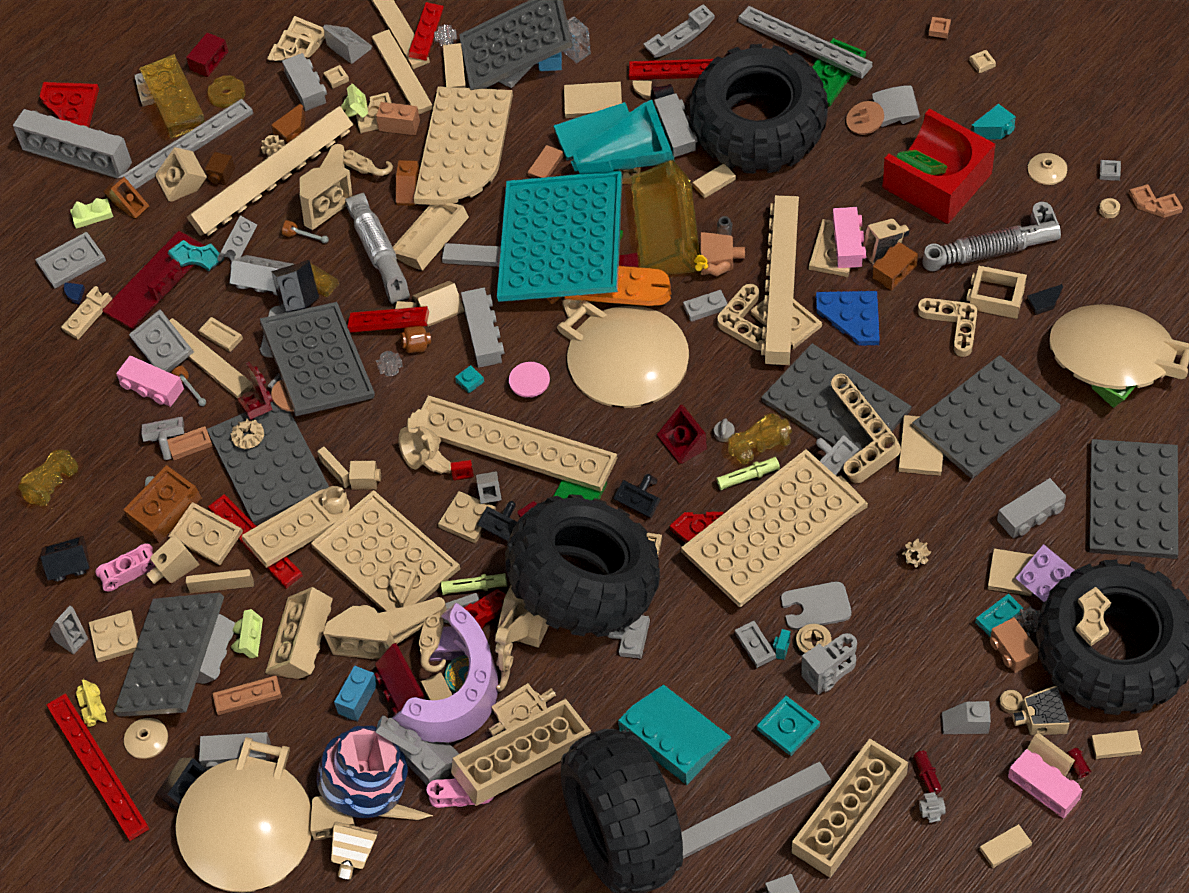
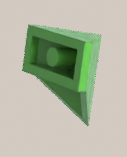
(1113, 396)

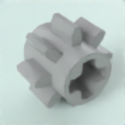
(932, 807)

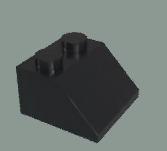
(295, 286)
(65, 558)
(179, 781)

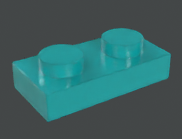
(999, 613)

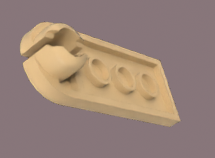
(297, 525)

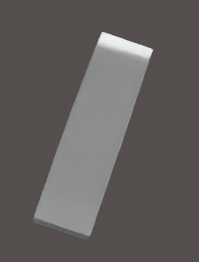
(682, 34)

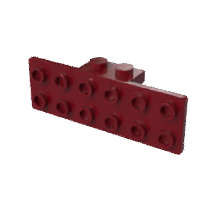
(149, 285)

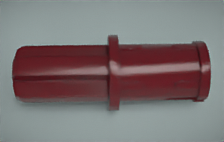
(927, 772)

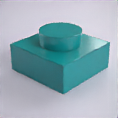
(469, 379)
(781, 644)

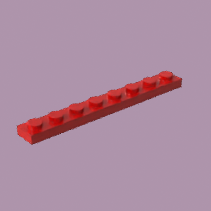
(98, 767)

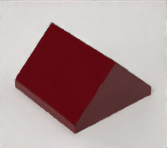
(683, 435)

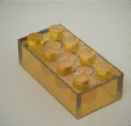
(172, 96)

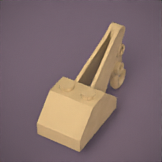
(327, 187)
(515, 625)
(369, 634)

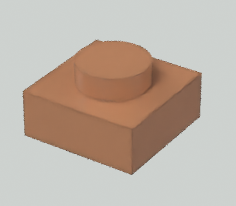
(939, 27)

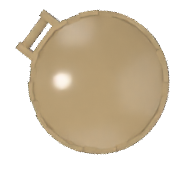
(1116, 347)
(625, 354)
(245, 822)

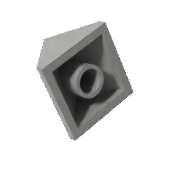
(345, 42)

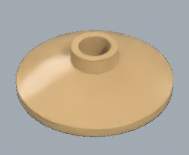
(1047, 169)
(146, 746)

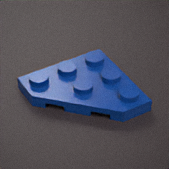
(852, 314)

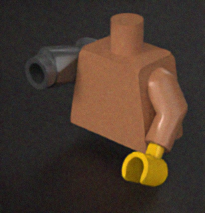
(718, 250)

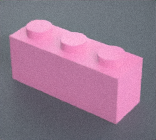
(848, 237)
(150, 381)
(1045, 783)

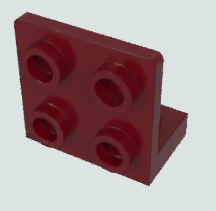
(256, 402)

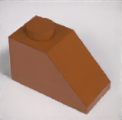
(290, 124)
(406, 182)
(126, 197)

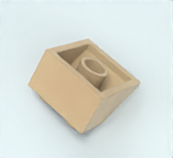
(180, 174)

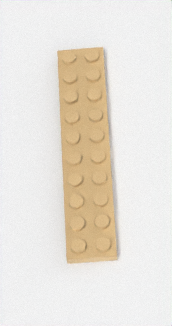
(519, 444)

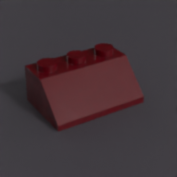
(396, 678)

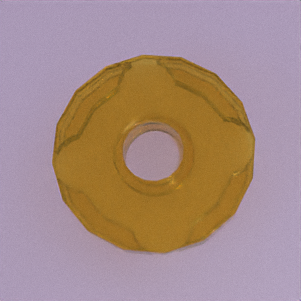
(223, 83)

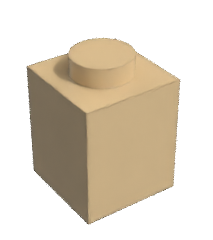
(364, 475)

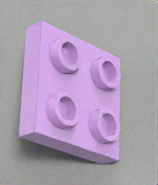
(1044, 572)

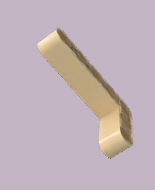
(869, 424)

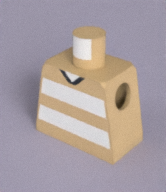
(351, 847)

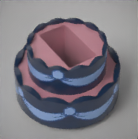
(362, 773)

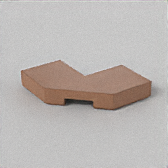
(1146, 201)

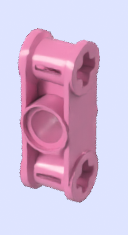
(116, 569)
(449, 794)

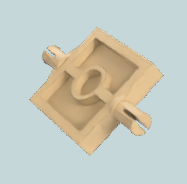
(519, 707)

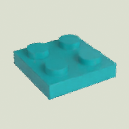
(788, 725)

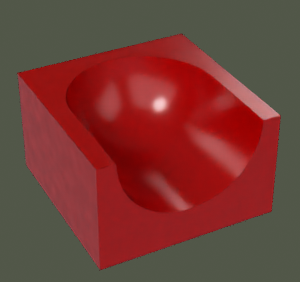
(968, 166)

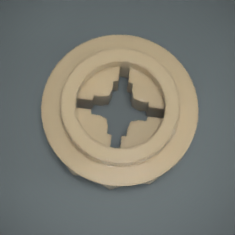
(250, 440)
(805, 633)

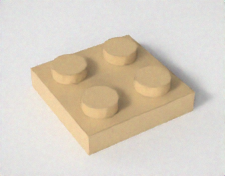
(463, 516)
(114, 636)

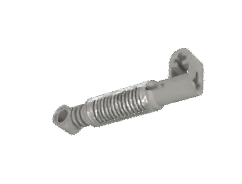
(1015, 239)
(378, 247)

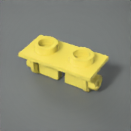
(88, 695)

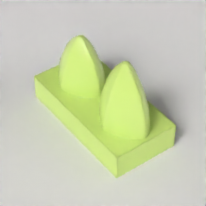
(355, 102)
(91, 213)
(250, 630)

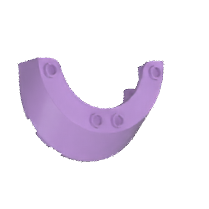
(471, 705)

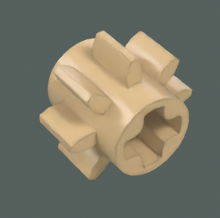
(271, 144)
(911, 556)

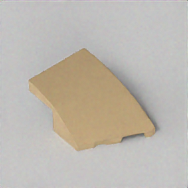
(299, 38)

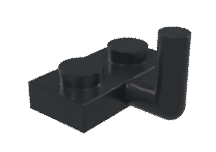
(637, 497)
(498, 523)

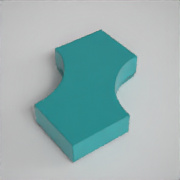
(188, 254)

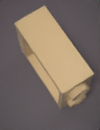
(996, 305)

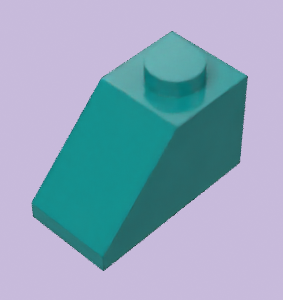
(995, 123)

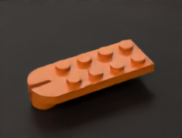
(635, 287)

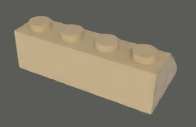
(299, 634)

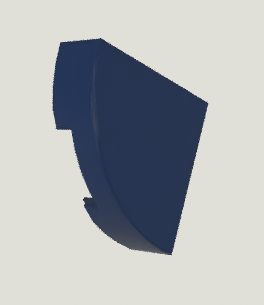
(74, 292)

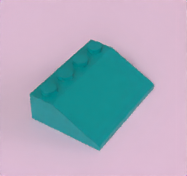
(674, 733)

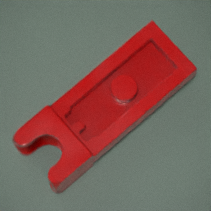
(487, 607)

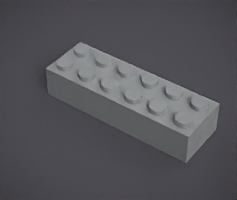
(72, 143)

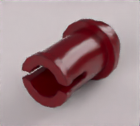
(1079, 765)

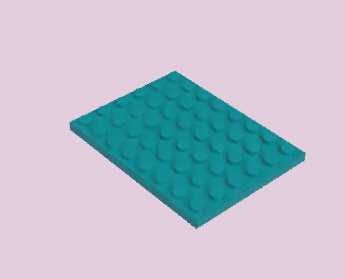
(560, 236)

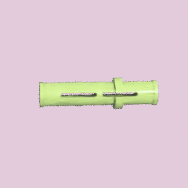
(748, 473)
(472, 584)

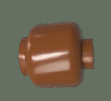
(415, 339)

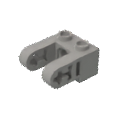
(822, 663)

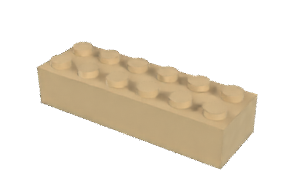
(518, 752)
(849, 808)

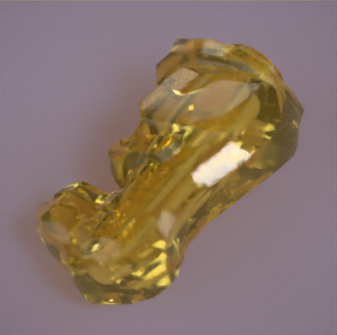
(762, 435)
(41, 481)

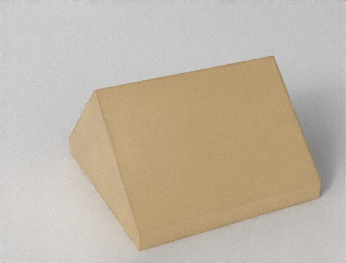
(442, 302)

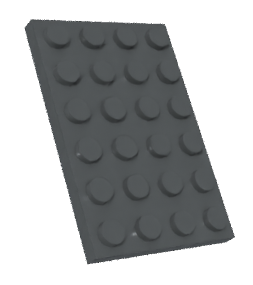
(514, 41)
(316, 358)
(810, 401)
(986, 416)
(273, 472)
(1134, 499)
(169, 655)

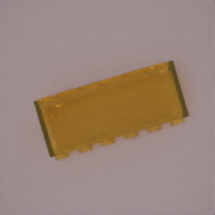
(665, 219)

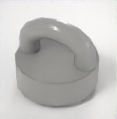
(723, 430)

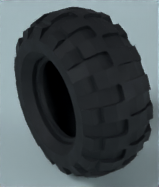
(758, 142)
(571, 595)
(1107, 681)
(621, 811)

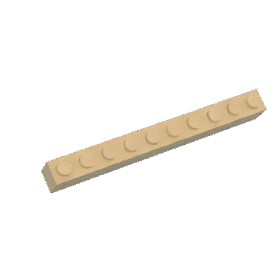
(269, 171)
(781, 280)

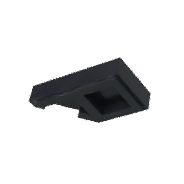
(1045, 299)

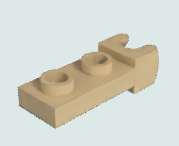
(86, 313)

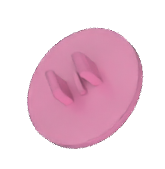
(529, 379)

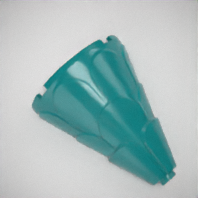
(625, 144)

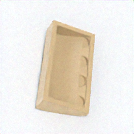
(429, 234)

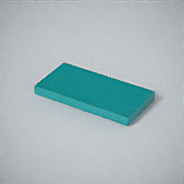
(579, 130)

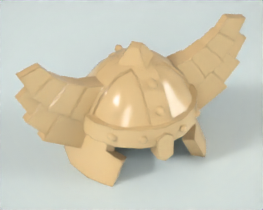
(421, 445)

